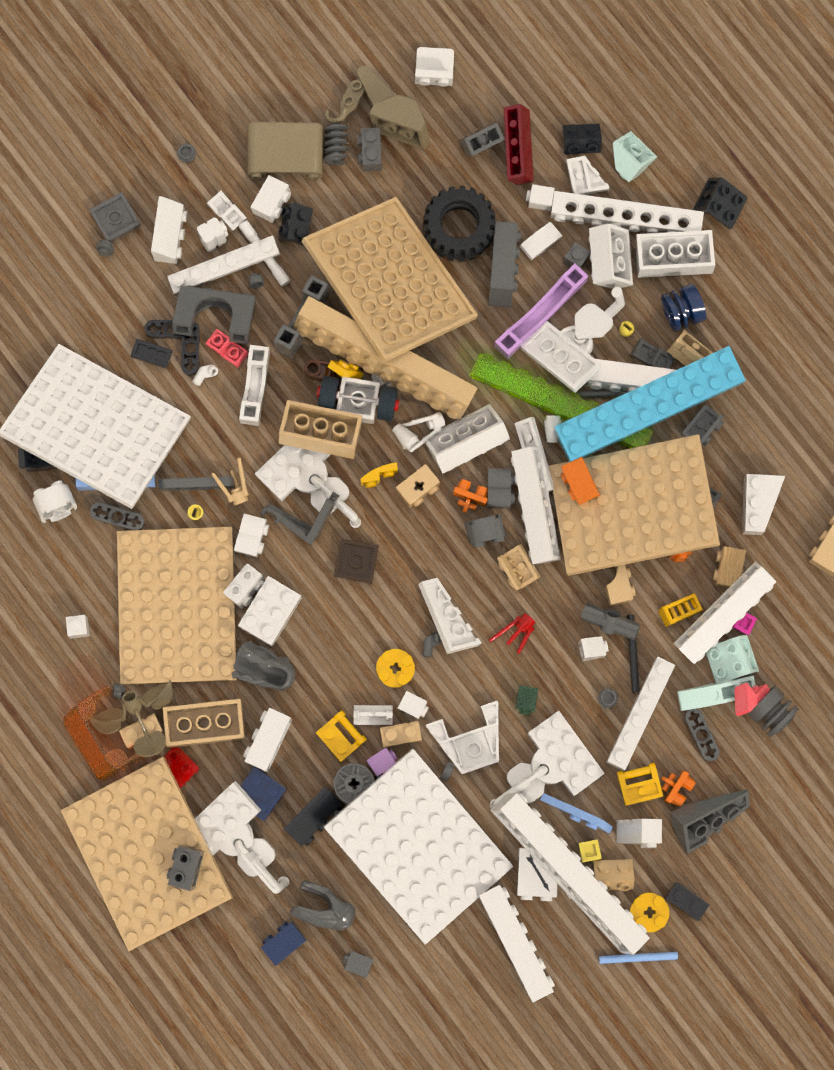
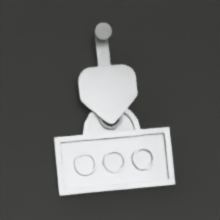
(567, 351)
(295, 468)
(562, 757)
(228, 829)

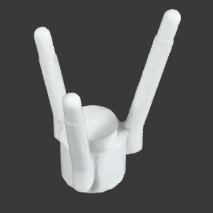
(433, 422)

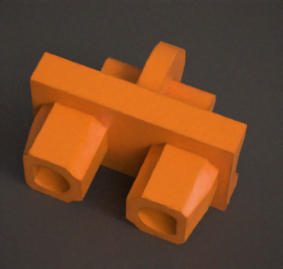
(462, 491)
(673, 795)

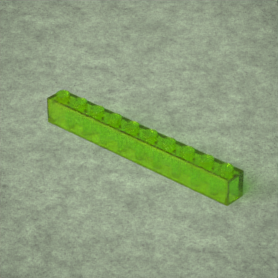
(541, 394)

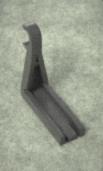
(302, 529)

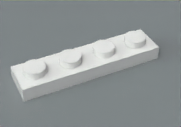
(528, 437)

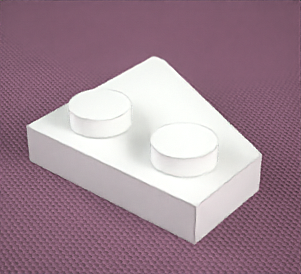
(584, 177)

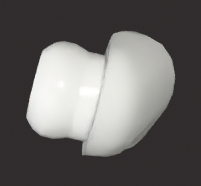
(204, 372)

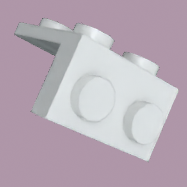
(434, 66)

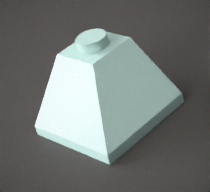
(631, 156)

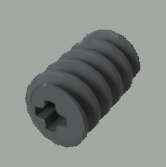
(334, 143)

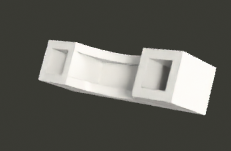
(255, 385)

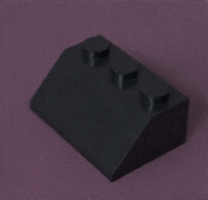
(313, 817)

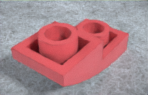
(228, 350)

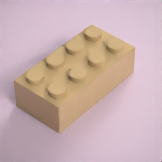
(320, 429)
(204, 723)

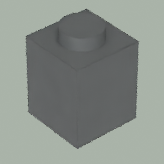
(576, 255)
(357, 963)

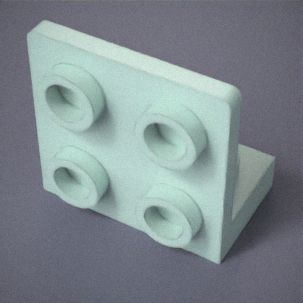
(732, 659)

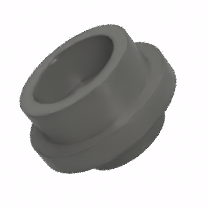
(186, 153)
(104, 248)
(607, 698)

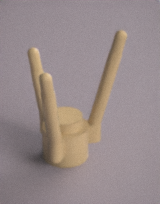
(239, 494)

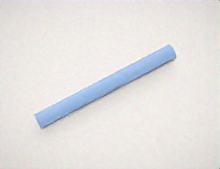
(638, 957)

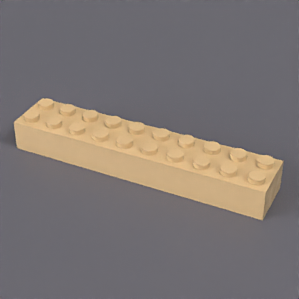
(407, 371)

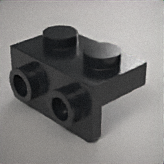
(582, 138)
(295, 223)

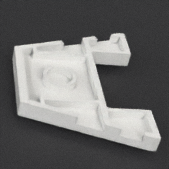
(473, 748)

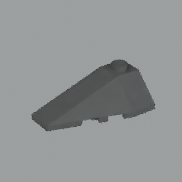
(700, 819)

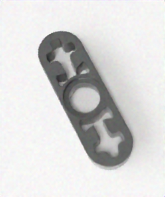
(102, 518)
(702, 750)

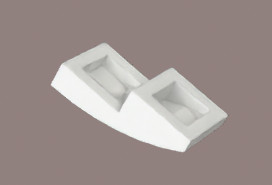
(226, 210)
(540, 241)

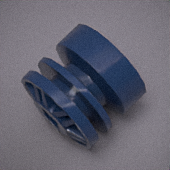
(686, 306)

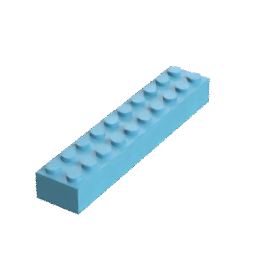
(649, 404)

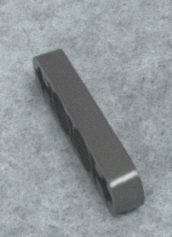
(199, 483)

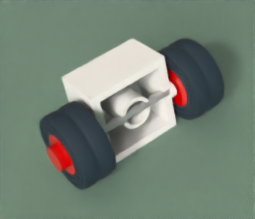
(359, 398)

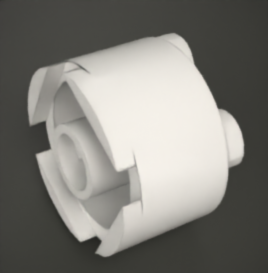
(54, 502)

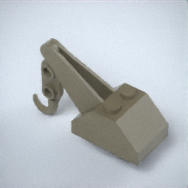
(394, 115)

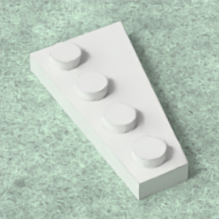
(451, 627)

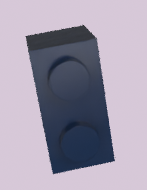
(283, 943)

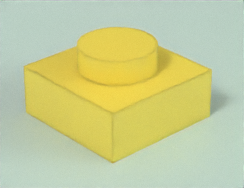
(589, 851)

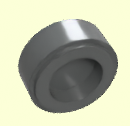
(447, 771)

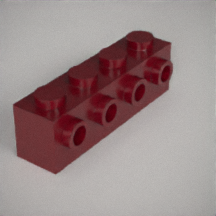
(518, 144)

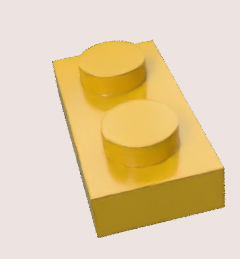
(346, 369)

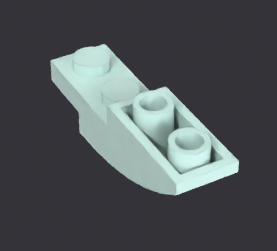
(711, 693)

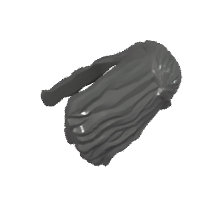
(262, 667)
(336, 918)

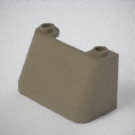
(285, 149)

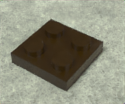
(356, 561)

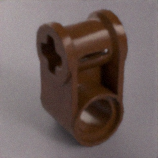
(323, 370)

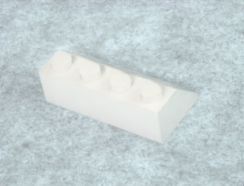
(675, 253)
(467, 438)

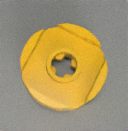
(386, 674)
(657, 904)

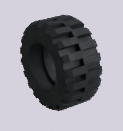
(464, 200)

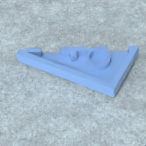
(577, 815)

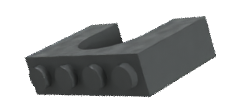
(194, 300)
(288, 340)

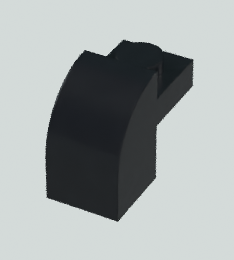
(32, 462)

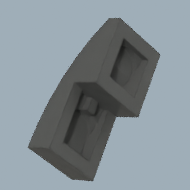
(651, 355)

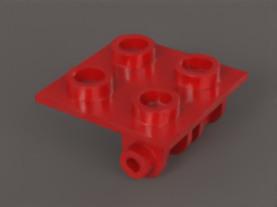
(180, 765)

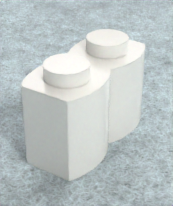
(250, 535)

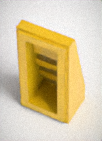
(670, 617)

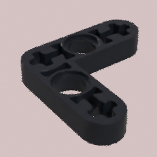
(196, 334)

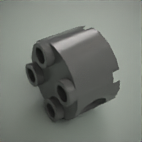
(484, 530)

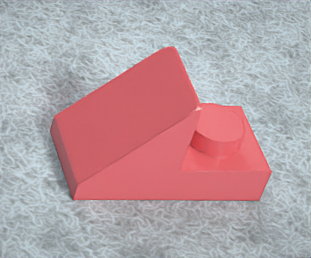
(747, 697)

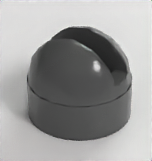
(256, 280)
(118, 690)

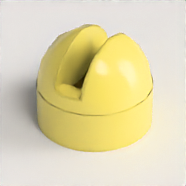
(624, 331)
(199, 512)

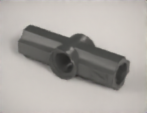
(610, 621)

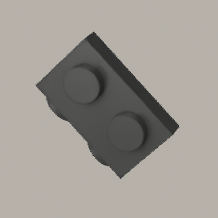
(704, 424)

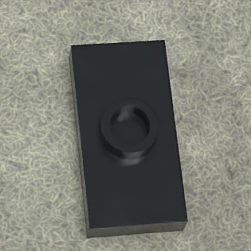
(151, 353)

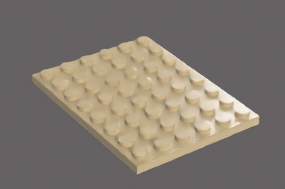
(389, 279)
(648, 507)
(174, 605)
(129, 846)

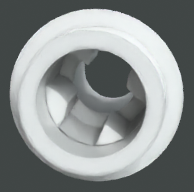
(549, 424)
(405, 436)

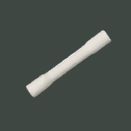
(277, 271)

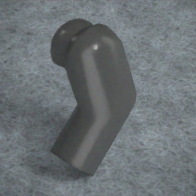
(430, 642)

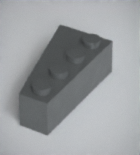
(503, 264)

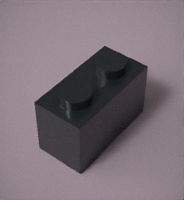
(686, 901)

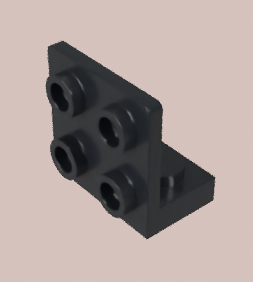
(721, 201)

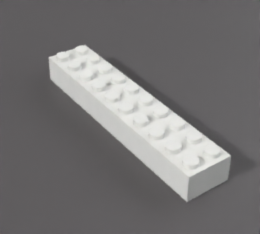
(570, 873)

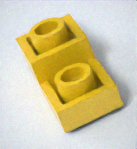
(372, 478)

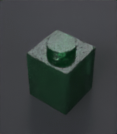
(526, 700)

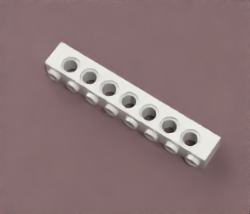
(617, 208)

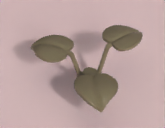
(110, 719)

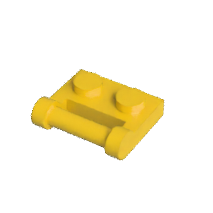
(336, 740)
(642, 790)

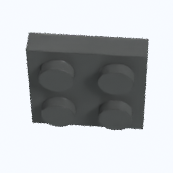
(115, 217)

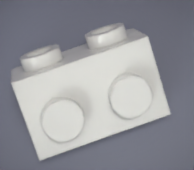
(244, 586)

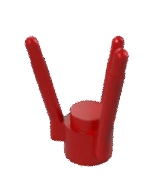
(524, 624)

